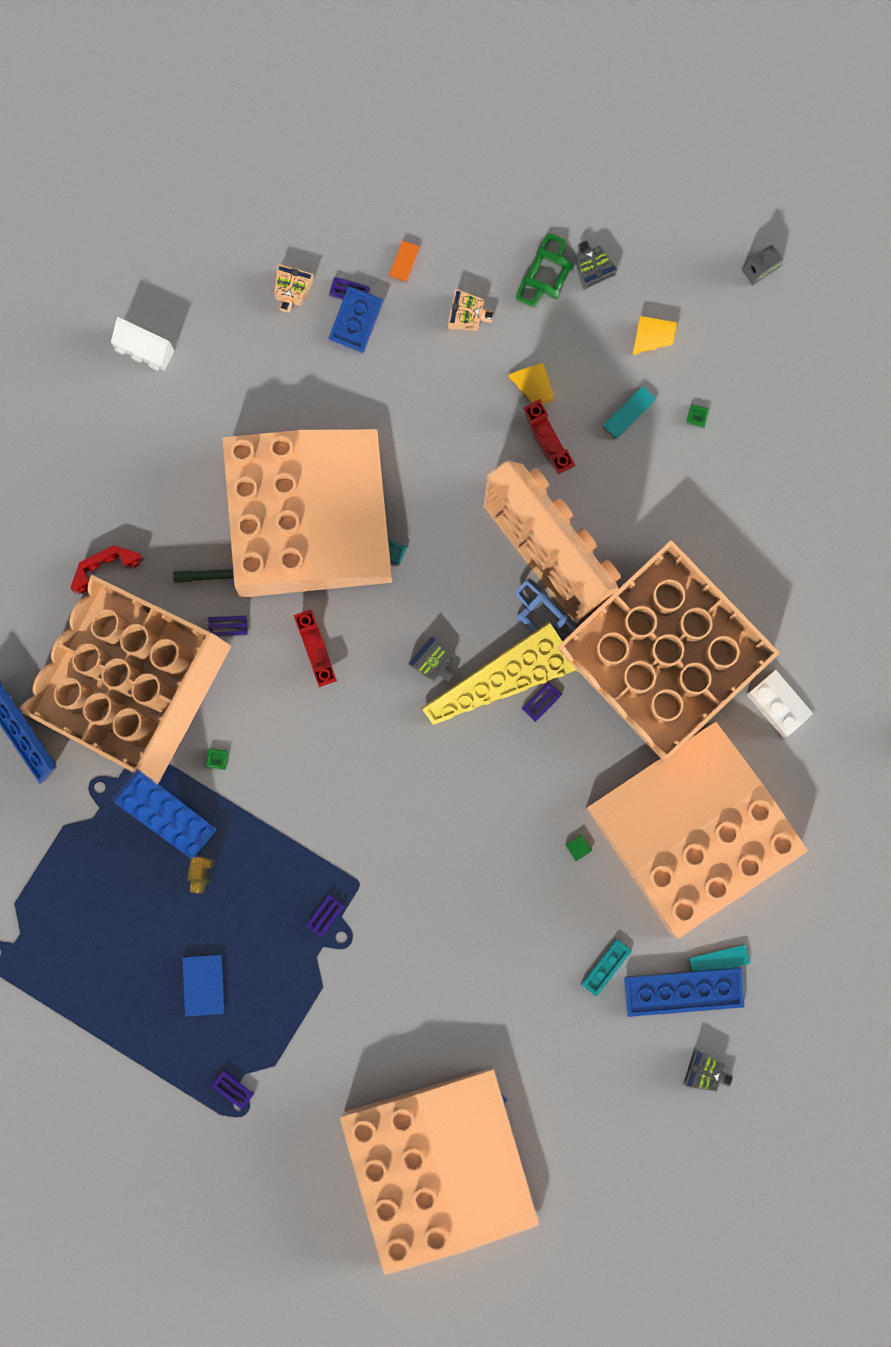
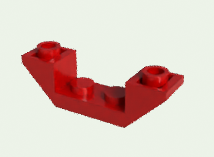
(547, 438)
(109, 555)
(315, 648)

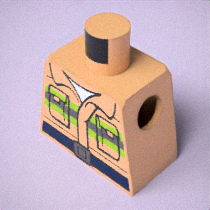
(292, 287)
(467, 312)

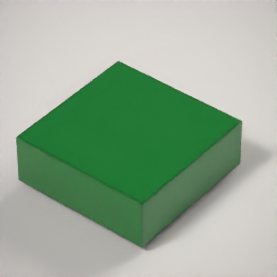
(697, 416)
(217, 759)
(578, 848)

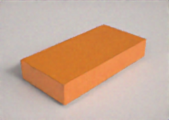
(404, 261)

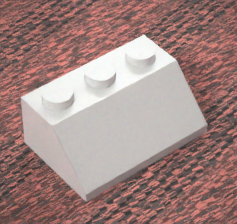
(141, 345)
(779, 704)

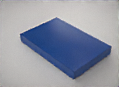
(356, 319)
(203, 985)

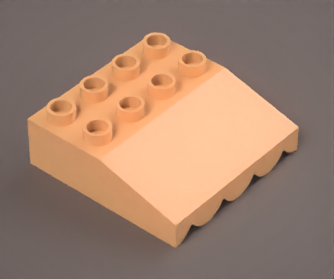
(306, 511)
(547, 541)
(667, 650)
(126, 679)
(696, 830)
(438, 1170)

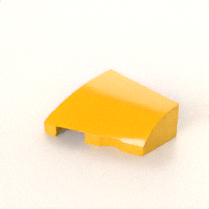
(653, 334)
(533, 383)

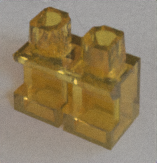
(198, 872)

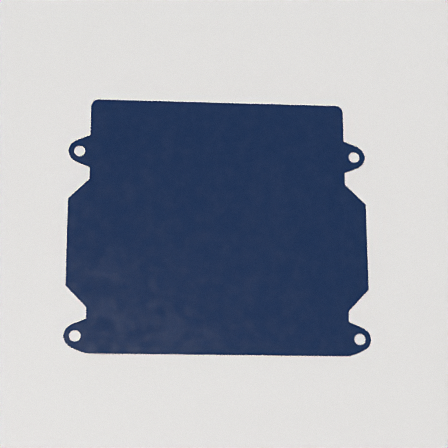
(117, 915)

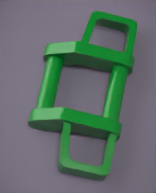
(543, 287)

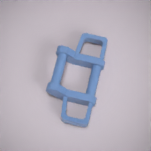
(542, 596)

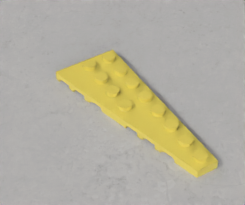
(515, 670)

